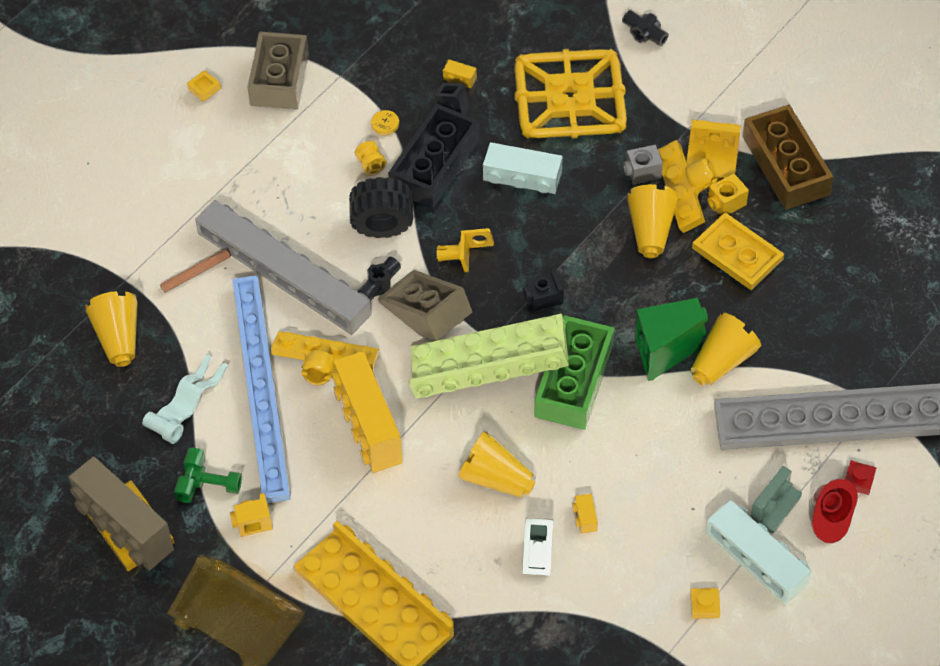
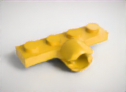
(687, 182)
(318, 354)

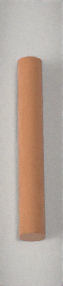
(195, 270)

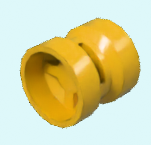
(369, 156)

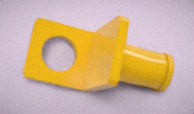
(461, 251)

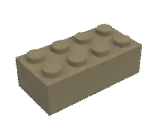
(121, 514)

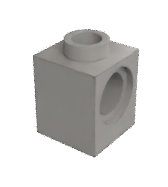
(643, 164)

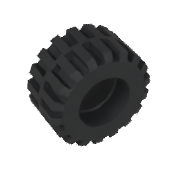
(381, 207)

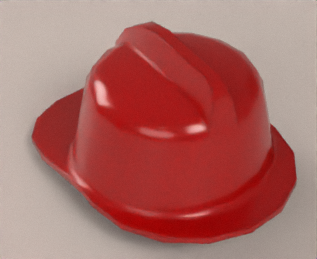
(833, 510)

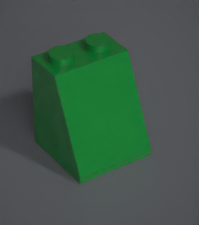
(669, 334)

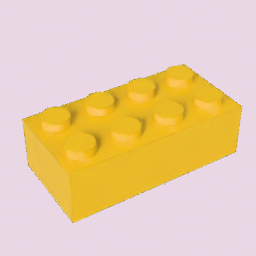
(367, 412)

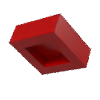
(861, 476)

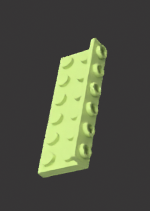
(488, 356)

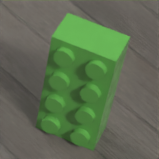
(571, 391)

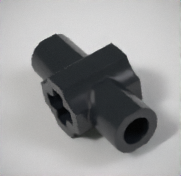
(645, 28)
(379, 278)

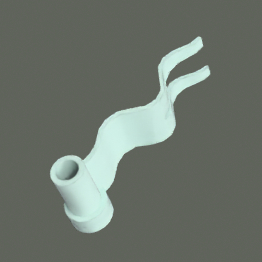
(169, 418)

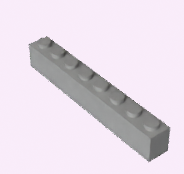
(284, 267)

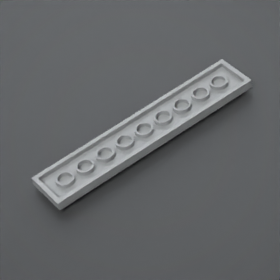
(828, 416)

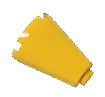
(651, 217)
(115, 325)
(723, 350)
(496, 468)

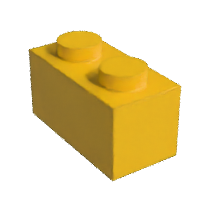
(459, 73)
(586, 513)

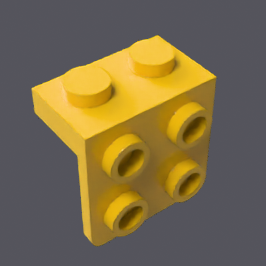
(715, 142)

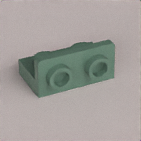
(776, 501)

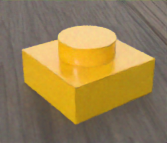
(203, 86)
(705, 603)

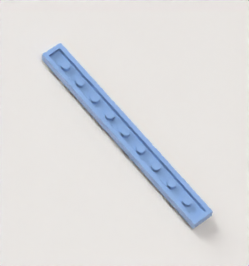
(261, 390)

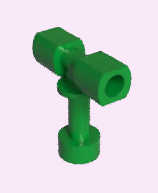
(196, 476)

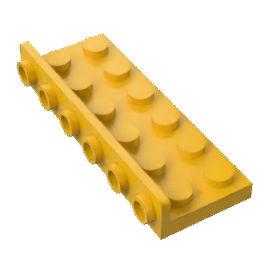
(375, 598)

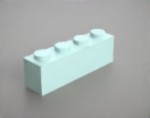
(758, 551)

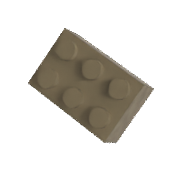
(278, 70)

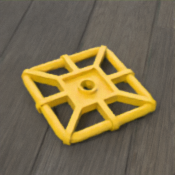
(559, 103)

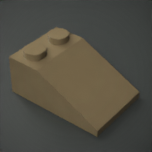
(427, 304)

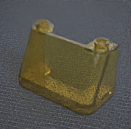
(235, 610)

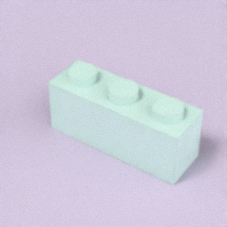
(522, 168)

